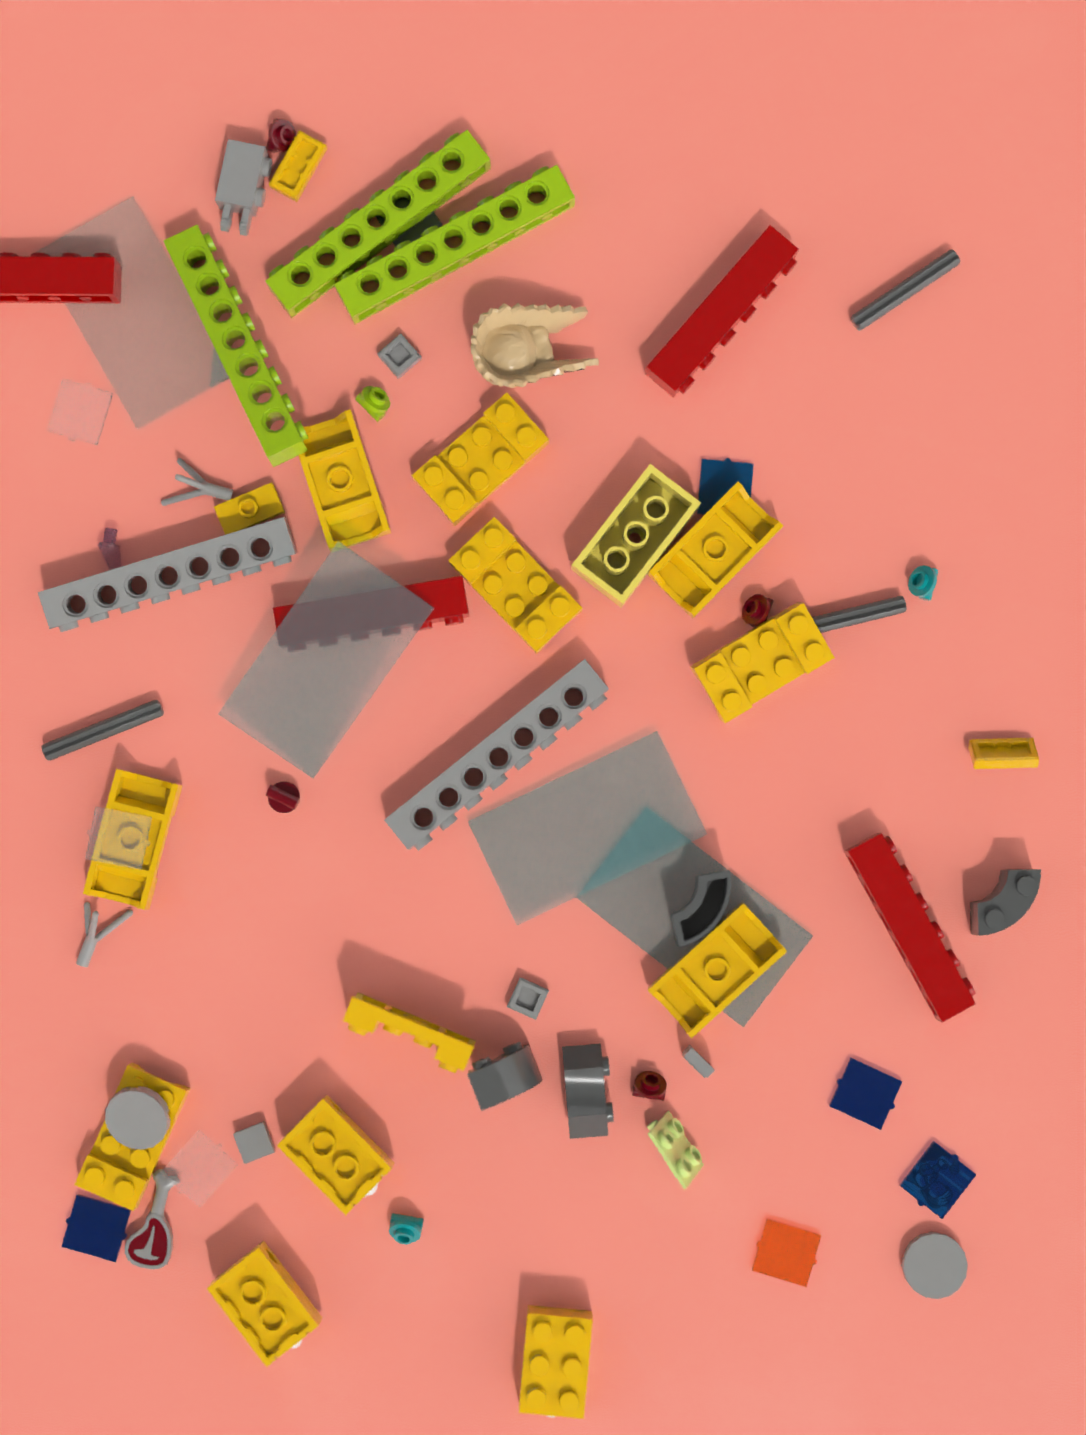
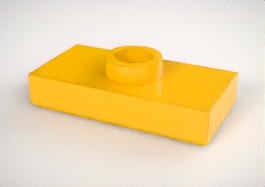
(298, 166)
(249, 509)
(1003, 753)

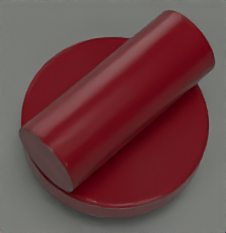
(280, 135)
(756, 609)
(283, 797)
(650, 1086)

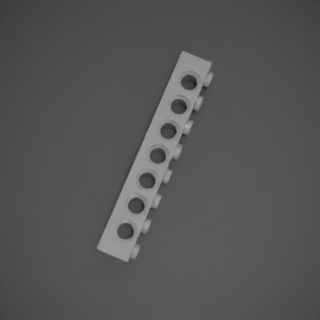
(57, 600)
(403, 819)

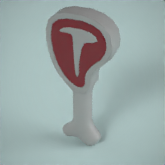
(153, 1243)

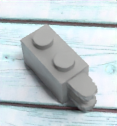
(242, 182)

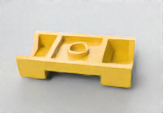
(481, 459)
(342, 483)
(714, 550)
(515, 585)
(762, 661)
(144, 797)
(717, 969)
(366, 1014)
(125, 1172)

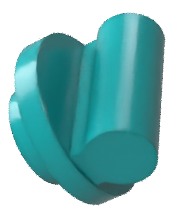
(922, 582)
(405, 1228)

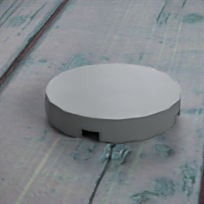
(137, 1117)
(934, 1265)

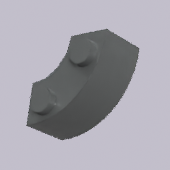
(1006, 903)
(703, 909)
(504, 1076)
(586, 1091)

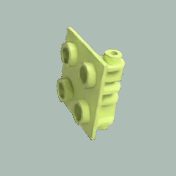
(675, 1148)

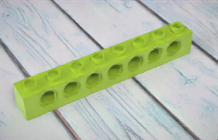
(375, 239)
(185, 251)
(447, 260)

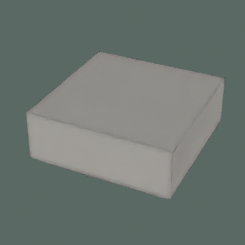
(399, 356)
(527, 998)
(698, 1061)
(254, 1142)

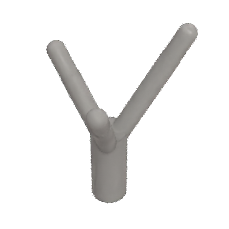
(203, 486)
(90, 929)

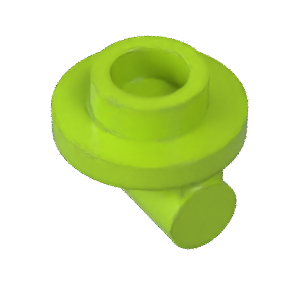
(374, 401)

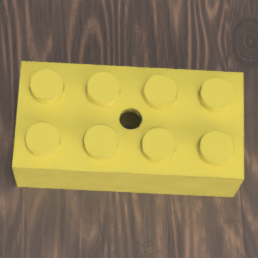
(655, 511)

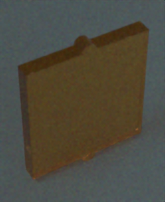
(786, 1252)

